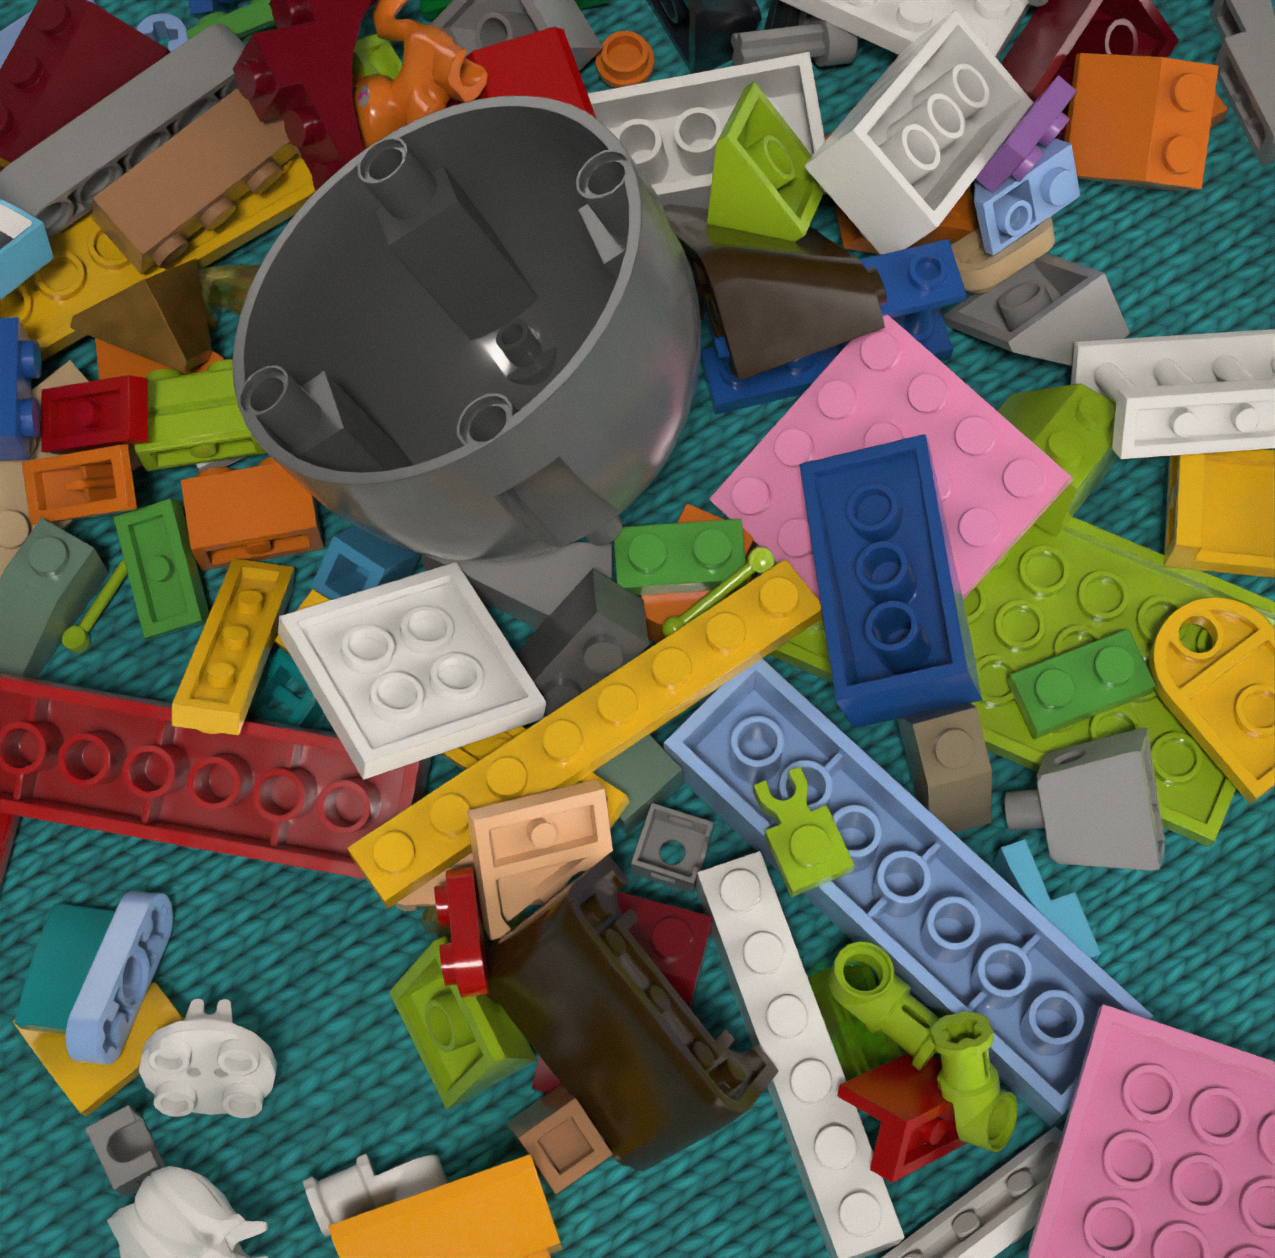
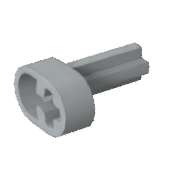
(823, 40)

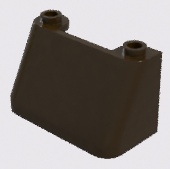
(776, 294)
(618, 1025)

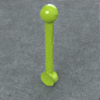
(759, 560)
(76, 637)

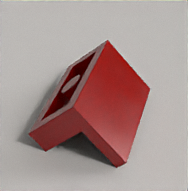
(913, 1115)

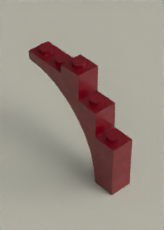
(307, 79)

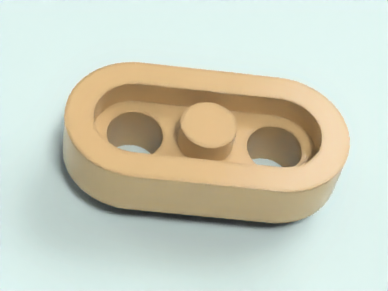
(983, 272)

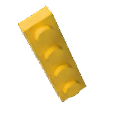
(233, 648)

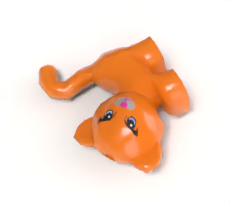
(429, 76)

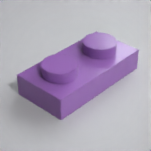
(1039, 124)

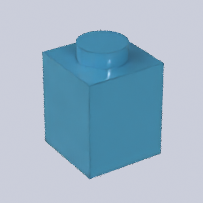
(359, 563)

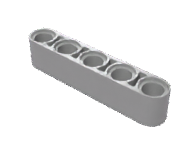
(117, 133)

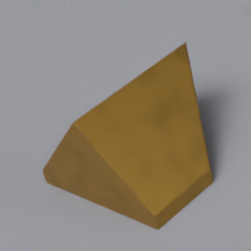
(155, 319)

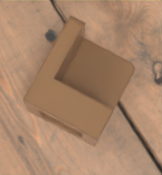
(559, 1138)

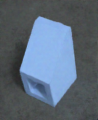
(1025, 204)

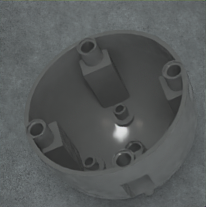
(475, 334)

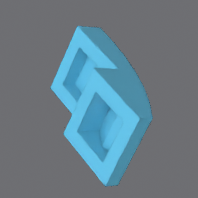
(1019, 870)

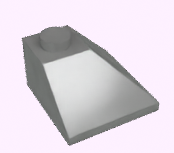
(489, 22)
(1043, 310)

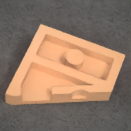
(535, 847)

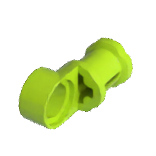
(888, 1006)
(968, 1080)

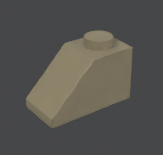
(950, 765)

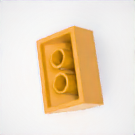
(477, 1216)

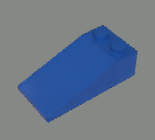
(888, 583)

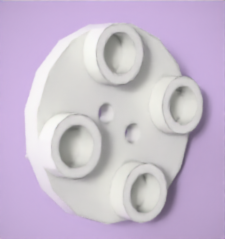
(207, 1065)

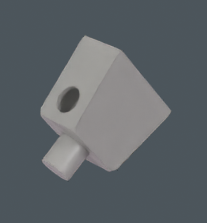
(1096, 804)

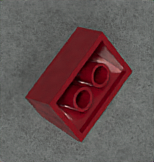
(1084, 26)
(63, 66)

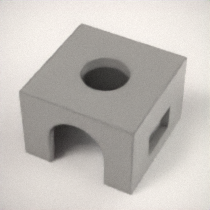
(666, 826)
(125, 1149)

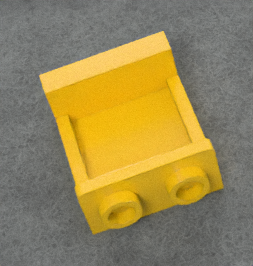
(1222, 512)

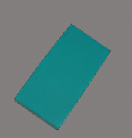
(61, 966)

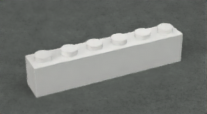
(789, 1028)

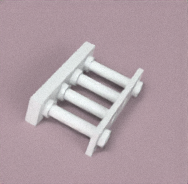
(1184, 391)

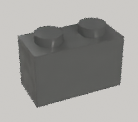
(584, 639)

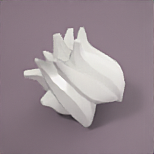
(181, 1217)

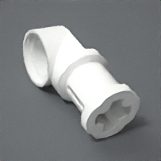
(361, 1190)

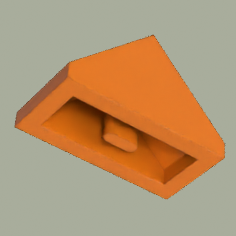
(79, 485)

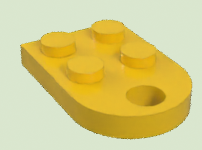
(1226, 692)

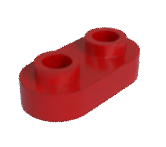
(465, 957)

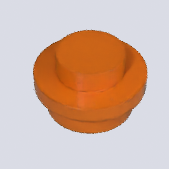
(625, 60)

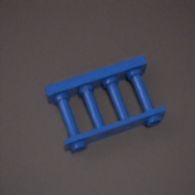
(915, 286)

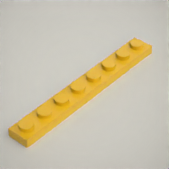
(590, 728)

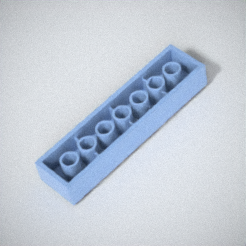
(914, 885)

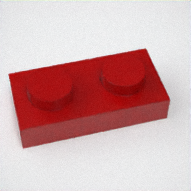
(94, 415)

